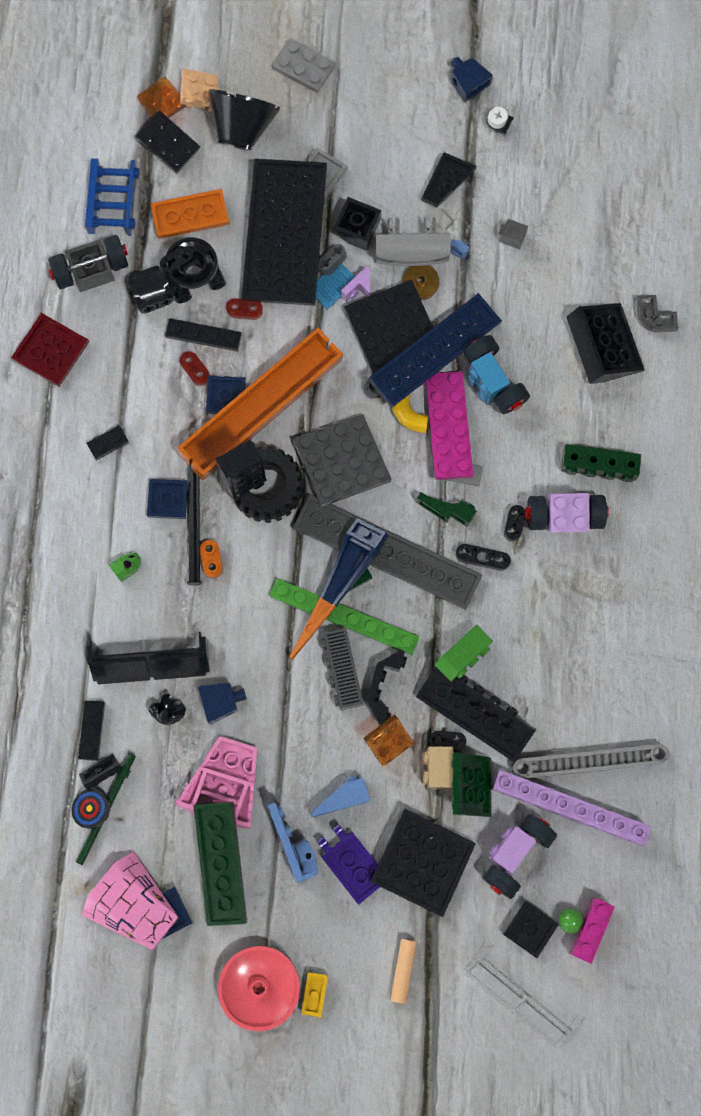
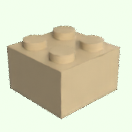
(439, 768)

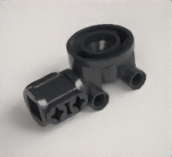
(156, 290)

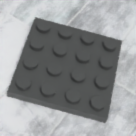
(342, 460)

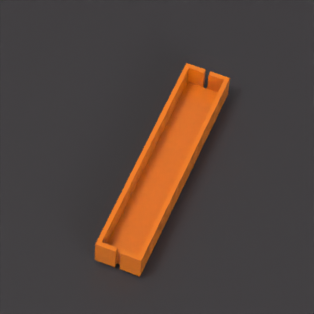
(260, 402)

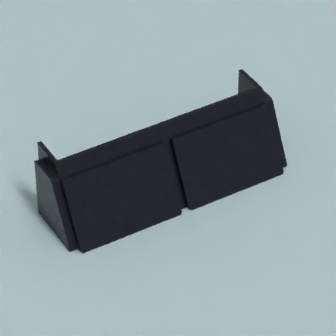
(144, 665)

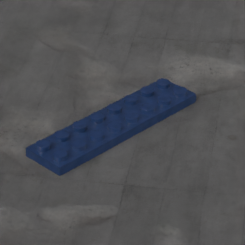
(434, 350)

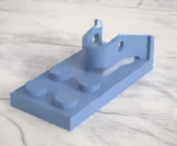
(296, 853)

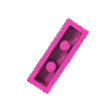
(592, 931)

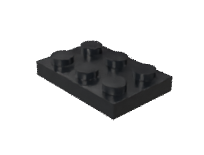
(167, 142)

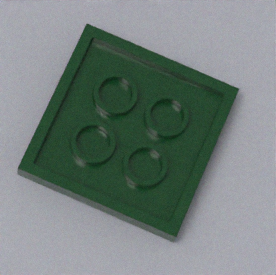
(471, 785)

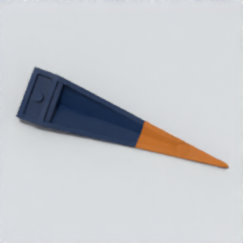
(355, 556)

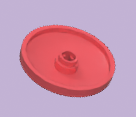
(259, 988)

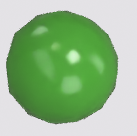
(571, 920)

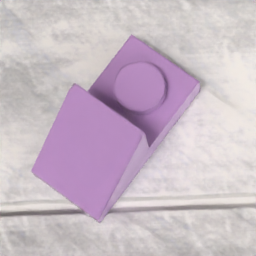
(360, 282)

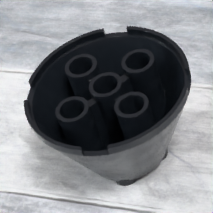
(240, 119)

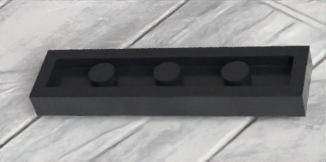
(203, 334)

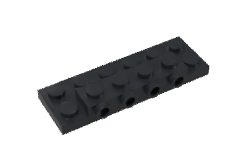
(477, 713)

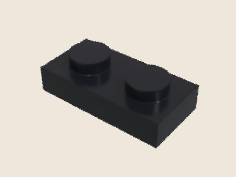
(107, 442)
(100, 772)

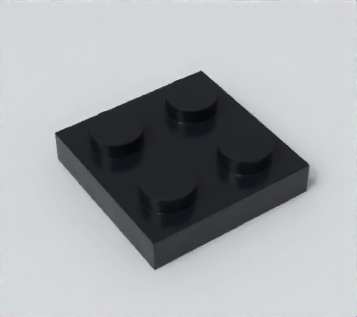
(530, 929)

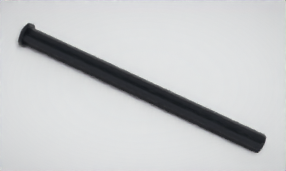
(194, 528)

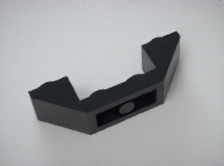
(393, 663)

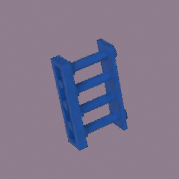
(96, 188)

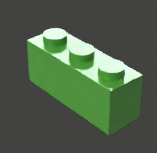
(464, 653)

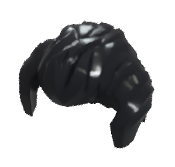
(168, 710)

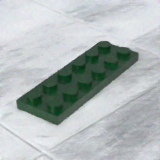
(220, 863)

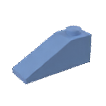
(347, 795)

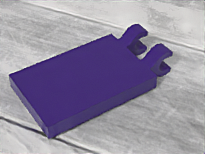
(350, 864)

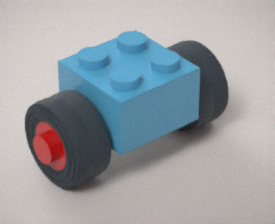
(490, 379)

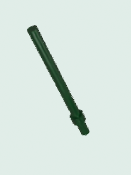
(124, 773)

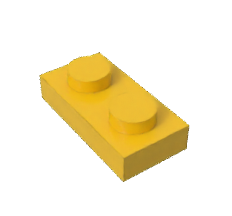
(314, 994)

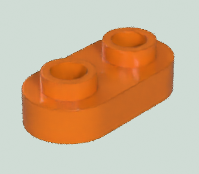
(211, 558)

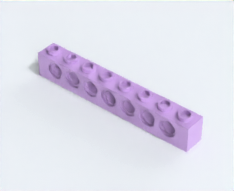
(571, 808)

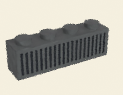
(343, 669)

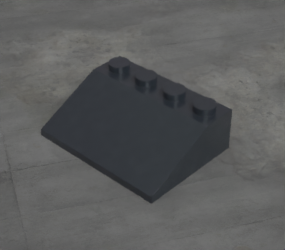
(604, 342)

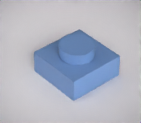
(459, 248)

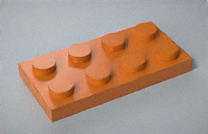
(190, 214)

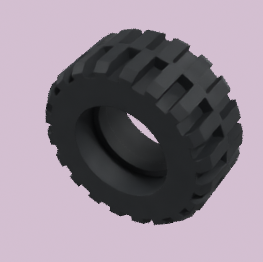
(287, 500)

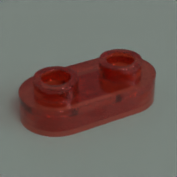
(243, 310)
(194, 367)

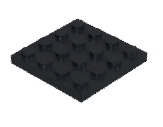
(388, 323)
(423, 862)

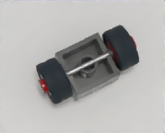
(89, 264)

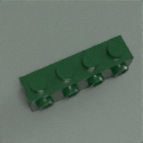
(601, 462)

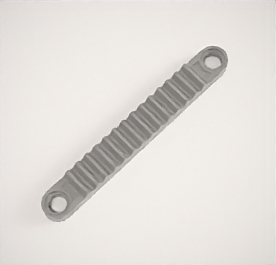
(591, 761)

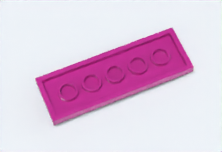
(449, 426)

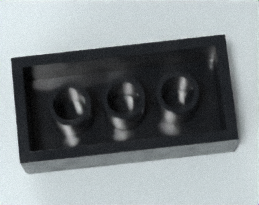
(241, 469)

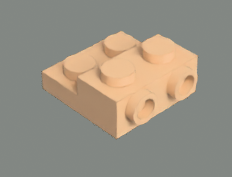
(195, 88)

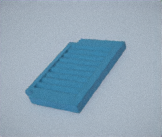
(330, 286)

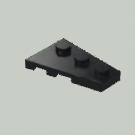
(446, 179)

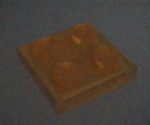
(161, 97)
(388, 740)

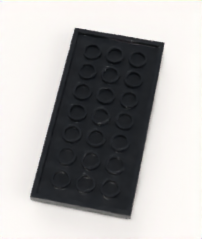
(284, 232)

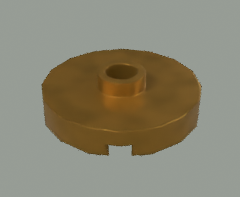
(430, 277)

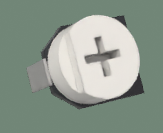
(499, 120)

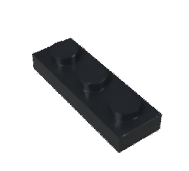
(91, 730)

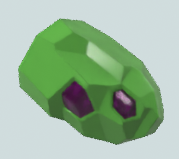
(126, 566)

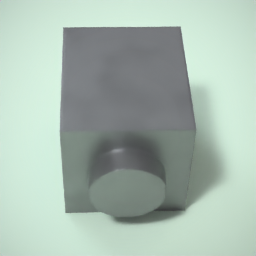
(513, 233)

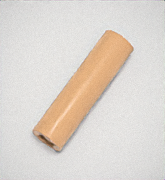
(403, 971)

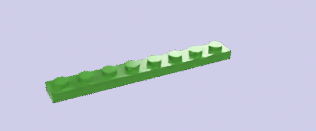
(347, 618)

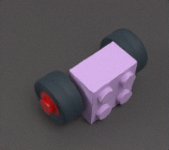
(567, 512)
(512, 850)

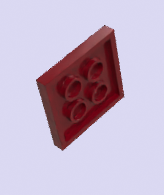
(50, 349)

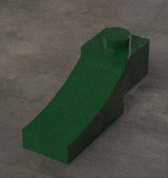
(460, 511)

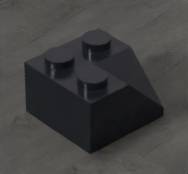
(357, 223)

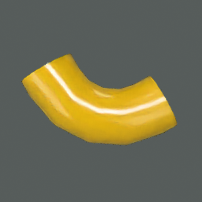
(409, 418)

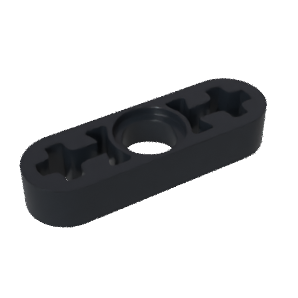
(489, 552)

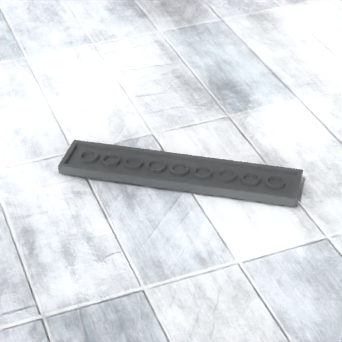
(395, 557)

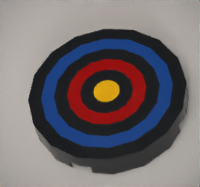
(90, 808)

